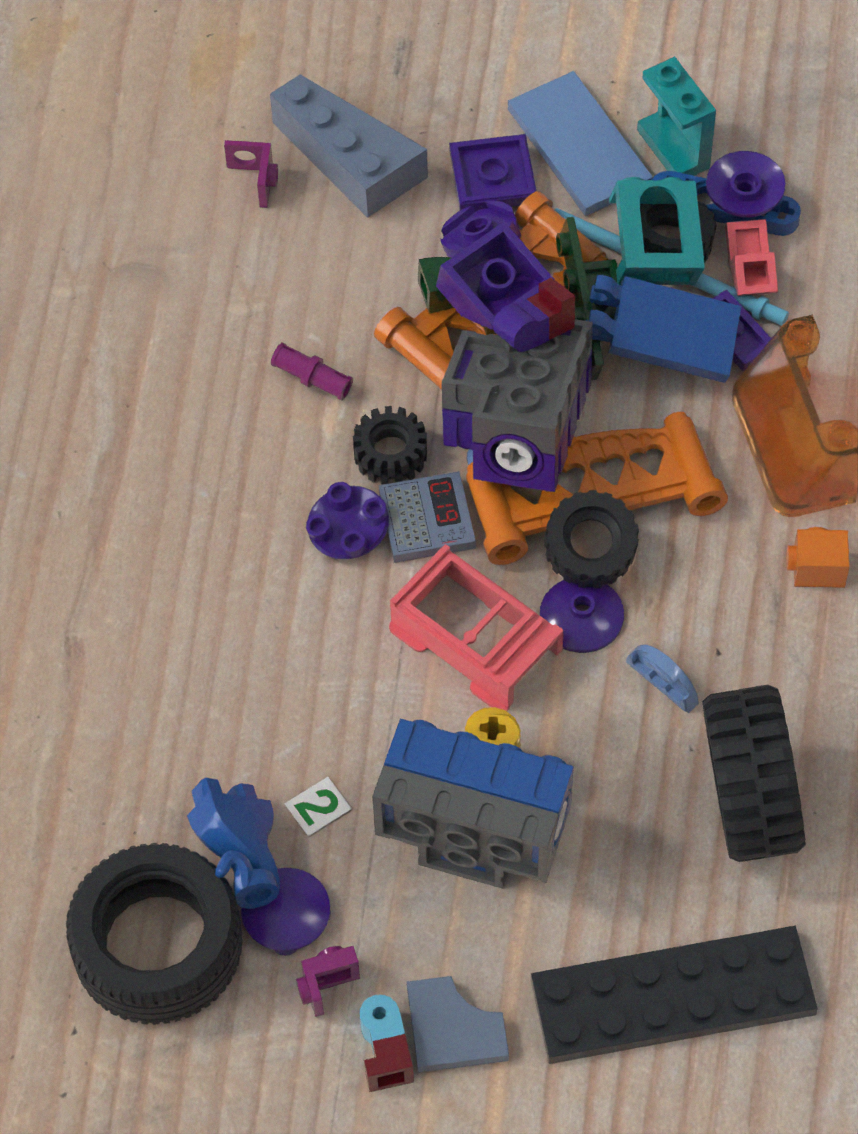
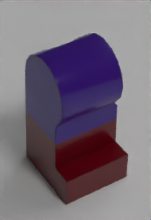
(537, 317)

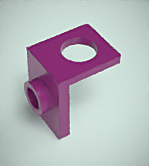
(263, 162)

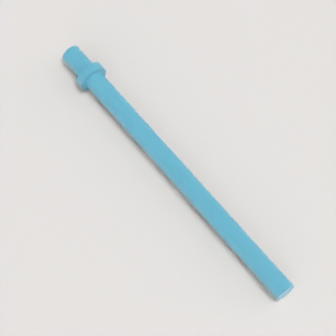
(758, 307)

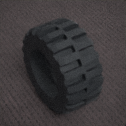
(754, 773)

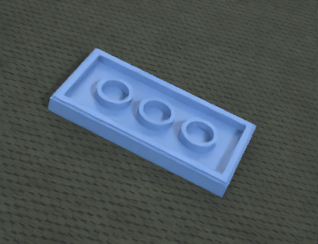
(576, 140)

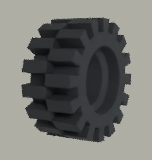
(384, 426)

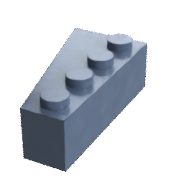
(347, 145)

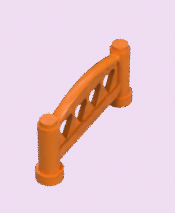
(426, 338)
(681, 474)

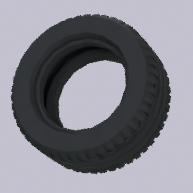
(140, 875)

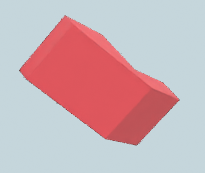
(749, 258)

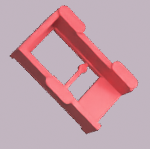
(507, 662)

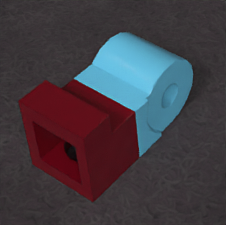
(385, 1032)

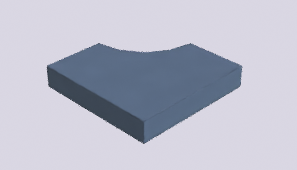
(450, 1030)

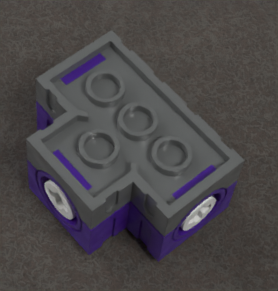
(517, 405)

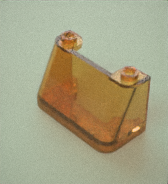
(799, 459)

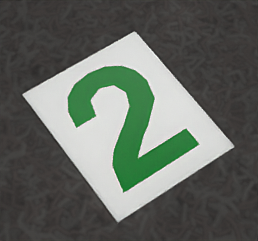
(318, 806)

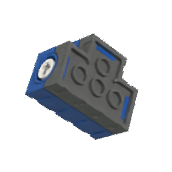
(472, 803)

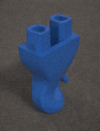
(237, 831)

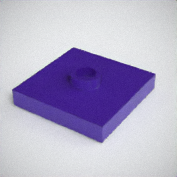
(492, 171)

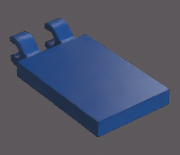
(666, 326)

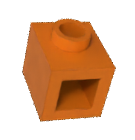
(819, 558)

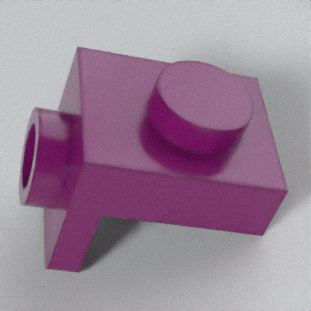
(327, 969)

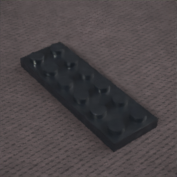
(673, 994)

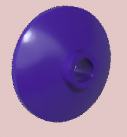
(745, 172)
(586, 629)

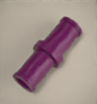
(311, 371)

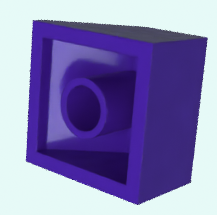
(490, 276)

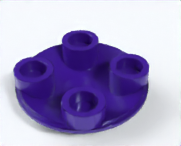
(347, 521)
(293, 917)

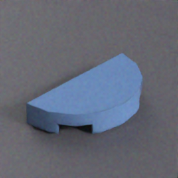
(664, 675)

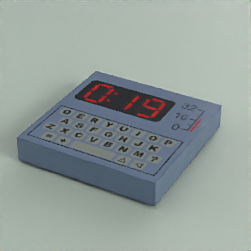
(427, 516)

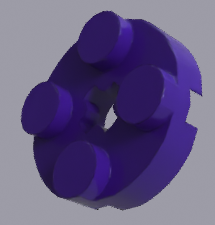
(470, 225)

